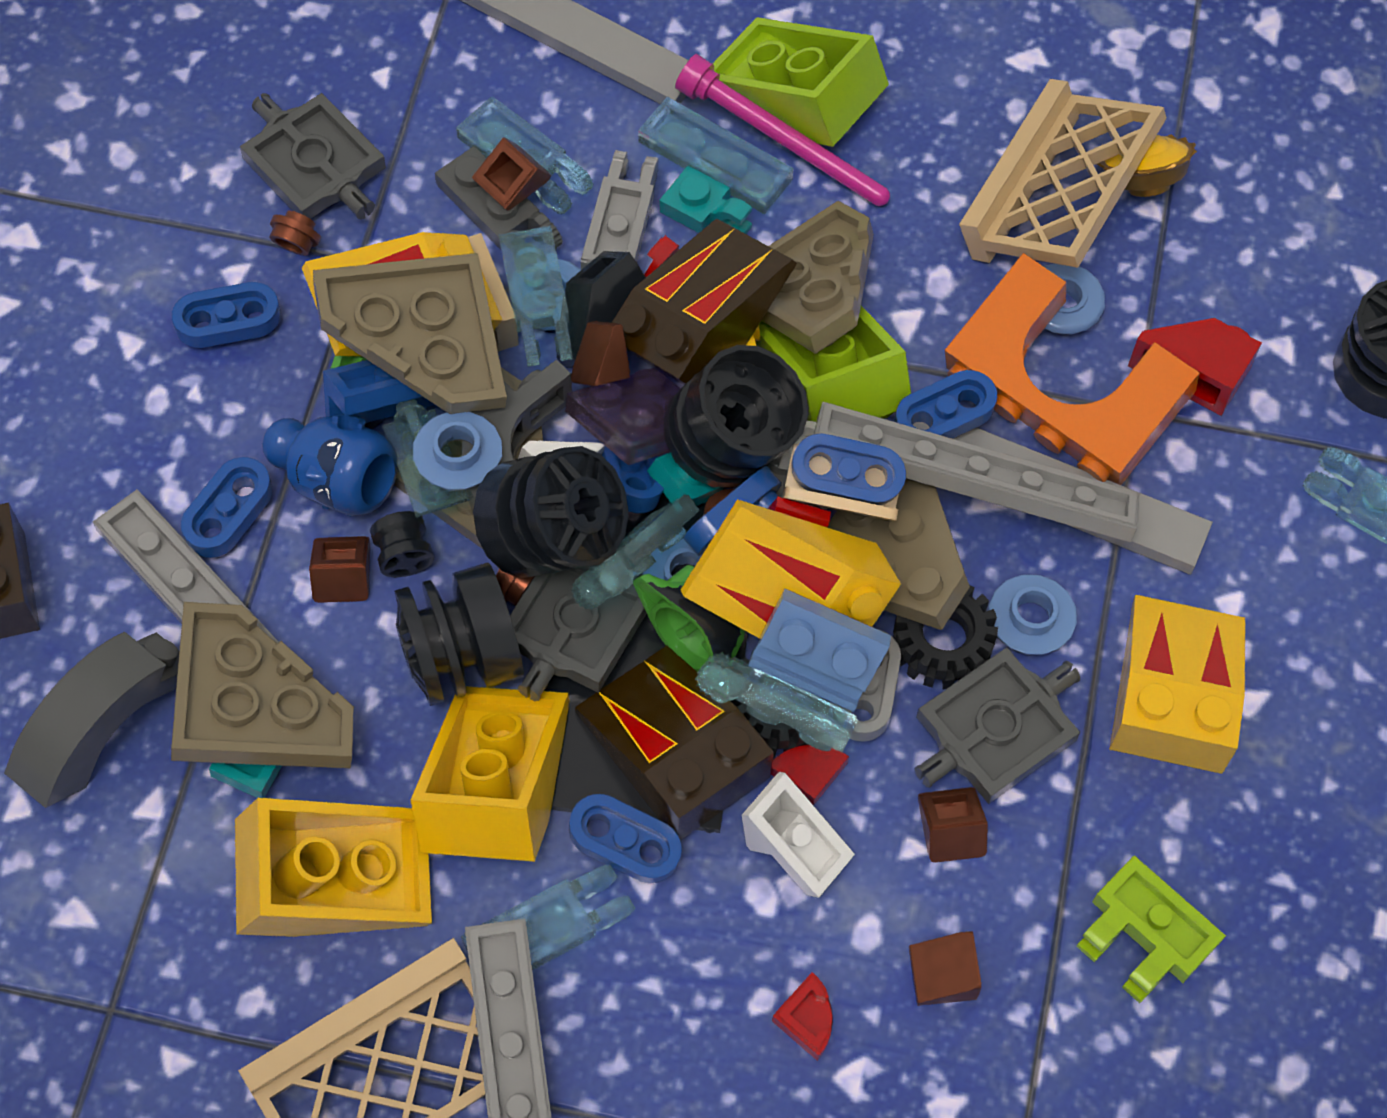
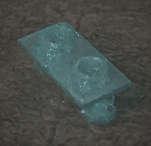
(401, 433)

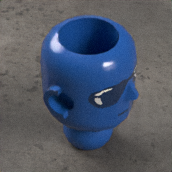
(334, 461)

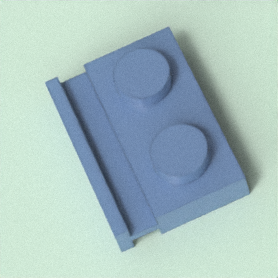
(819, 650)

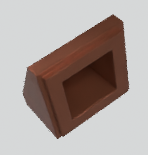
(510, 174)
(601, 355)
(340, 569)
(953, 824)
(945, 969)

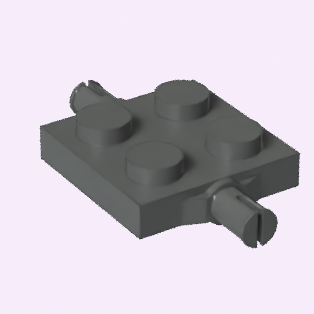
(312, 156)
(566, 637)
(998, 724)

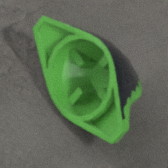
(684, 625)

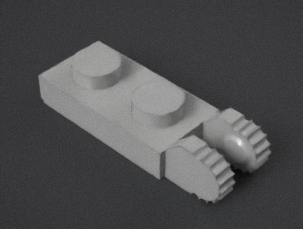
(621, 210)

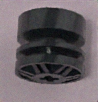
(1362, 354)
(735, 416)
(551, 512)
(458, 634)

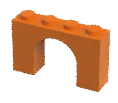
(1102, 435)

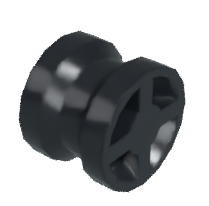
(401, 544)

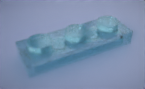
(716, 152)

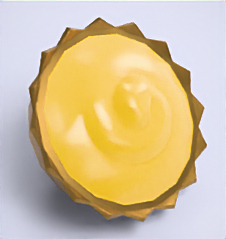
(1160, 167)

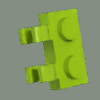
(1157, 920)

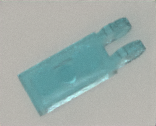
(495, 120)
(536, 289)
(1364, 504)
(633, 556)
(775, 700)
(558, 920)

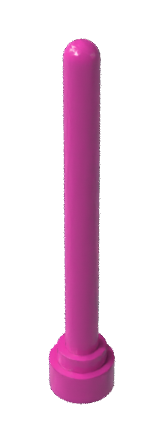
(701, 81)

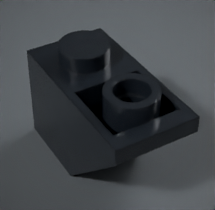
(599, 293)

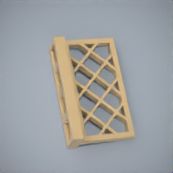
(1028, 167)
(359, 1021)

